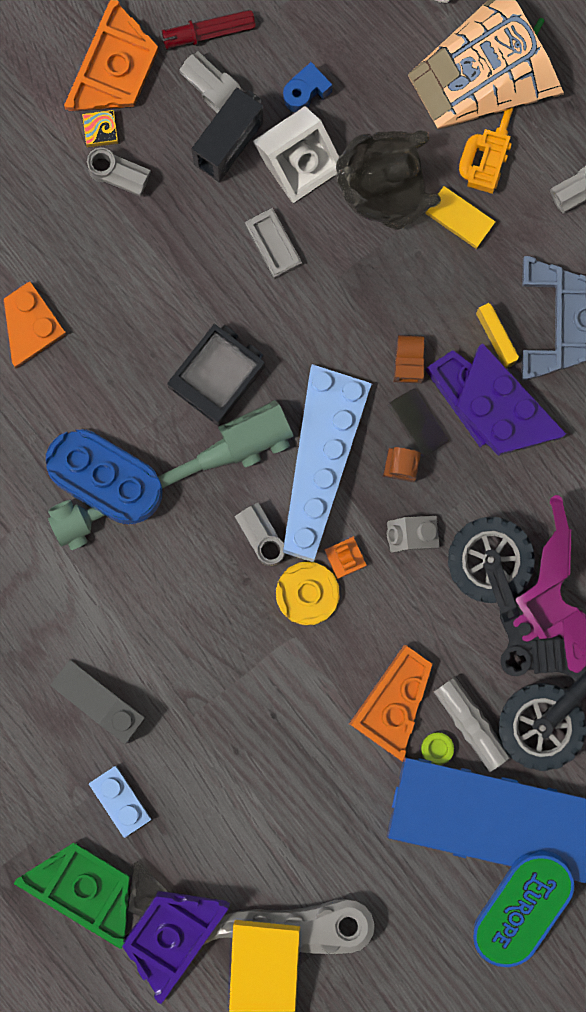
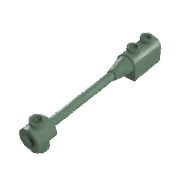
(241, 442)

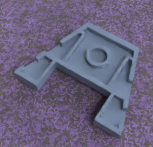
(569, 319)

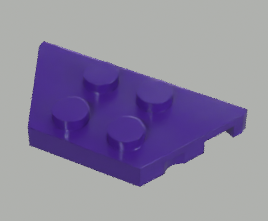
(502, 408)
(171, 936)

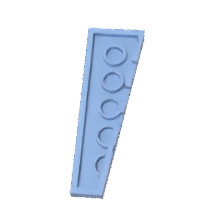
(326, 436)

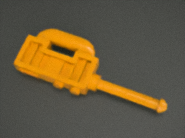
(494, 148)

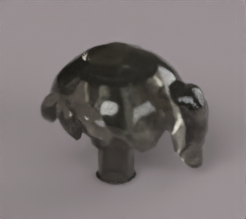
(385, 177)

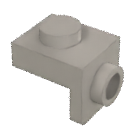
(413, 533)

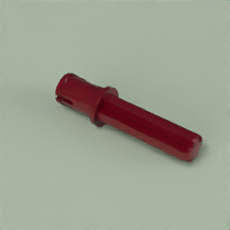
(208, 29)

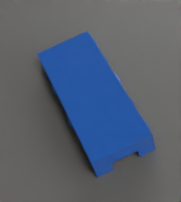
(486, 816)

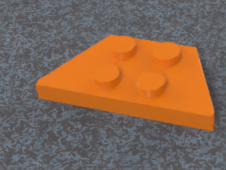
(114, 64)

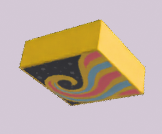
(100, 128)

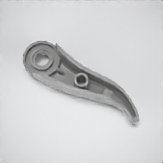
(317, 925)

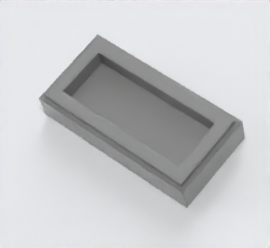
(273, 243)

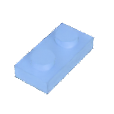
(120, 801)

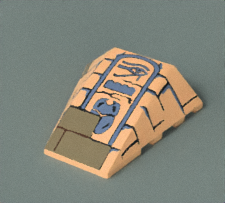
(485, 67)

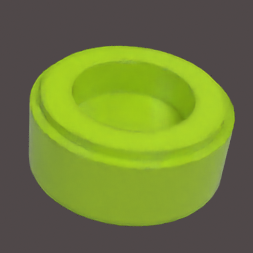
(437, 748)

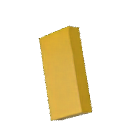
(461, 218)
(497, 335)

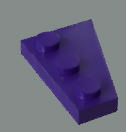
(449, 377)

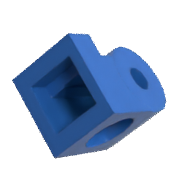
(304, 87)

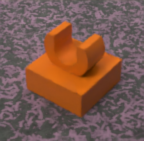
(345, 557)

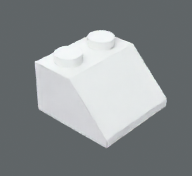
(298, 153)

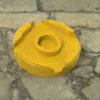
(307, 593)

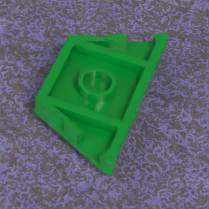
(83, 890)

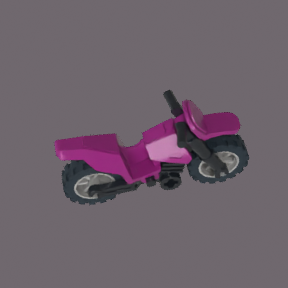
(531, 630)

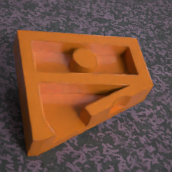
(29, 324)

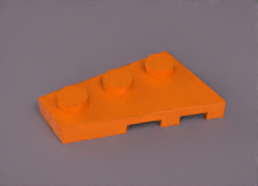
(393, 703)

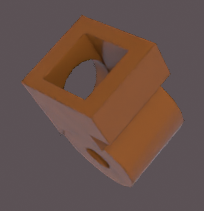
(409, 359)
(402, 464)

